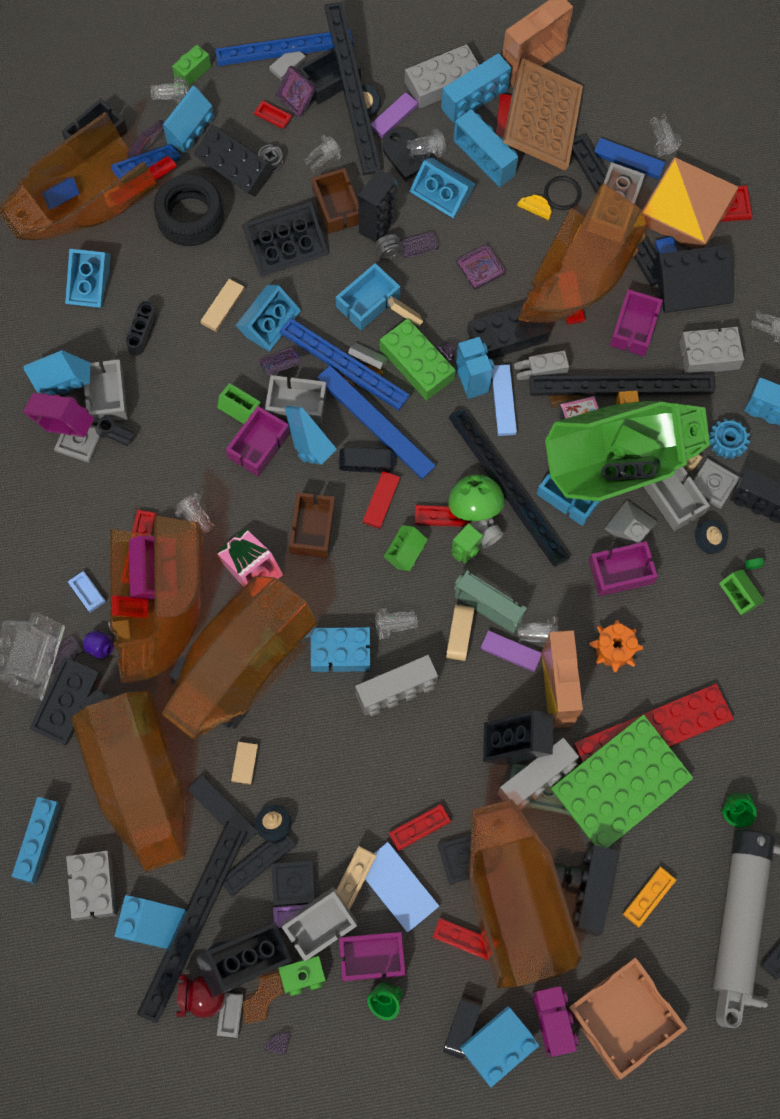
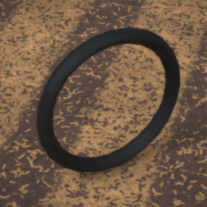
(562, 207)

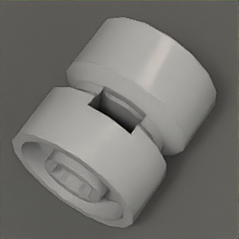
(490, 532)

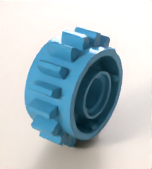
(735, 432)

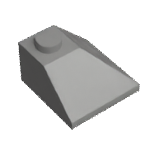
(630, 524)

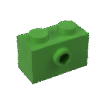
(192, 65)
(237, 403)
(632, 444)
(466, 544)
(405, 548)
(741, 592)
(302, 975)

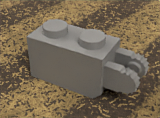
(543, 365)

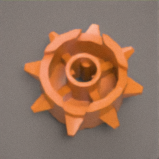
(617, 656)

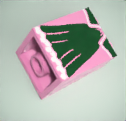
(248, 558)

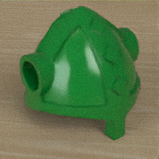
(739, 810)
(385, 1000)

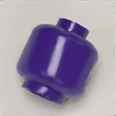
(98, 644)

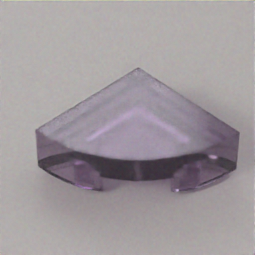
(447, 350)
(278, 1043)

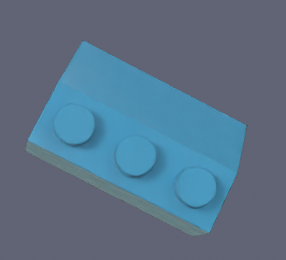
(188, 120)
(442, 187)
(268, 316)
(58, 373)
(499, 1046)

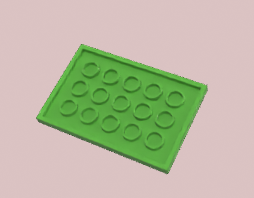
(621, 783)

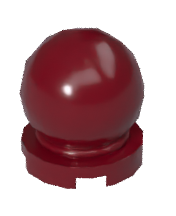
(196, 998)

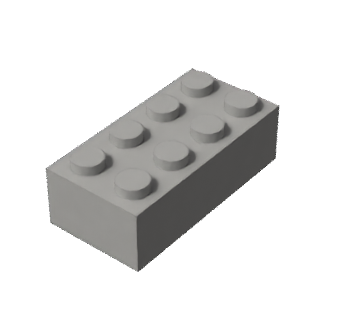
(431, 76)
(624, 181)
(396, 686)
(538, 774)

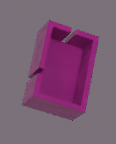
(636, 322)
(59, 414)
(257, 441)
(142, 567)
(623, 569)
(372, 956)
(555, 1021)

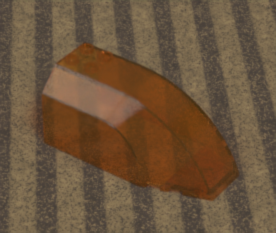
(87, 159)
(585, 258)
(157, 641)
(239, 655)
(134, 776)
(518, 899)

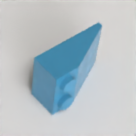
(87, 277)
(308, 437)
(148, 922)

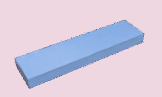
(503, 400)

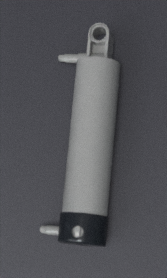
(742, 924)

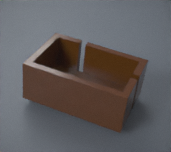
(336, 200)
(312, 525)

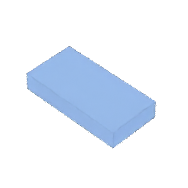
(86, 591)

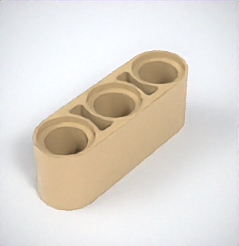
(460, 632)

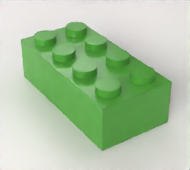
(417, 359)

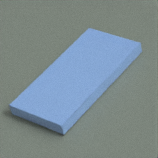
(399, 888)

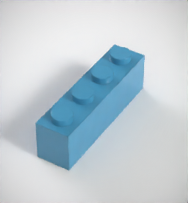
(36, 840)

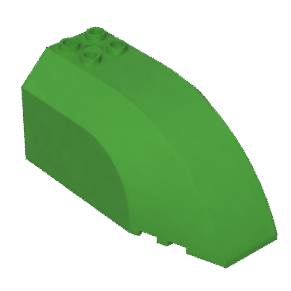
(582, 443)

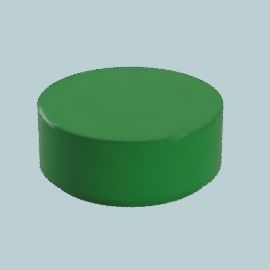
(754, 563)

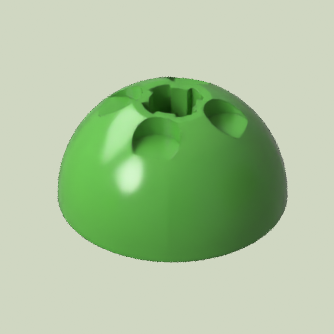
(476, 498)

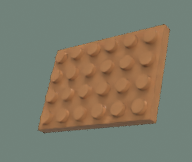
(543, 114)

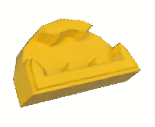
(537, 205)

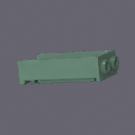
(489, 601)

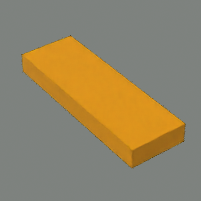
(649, 897)

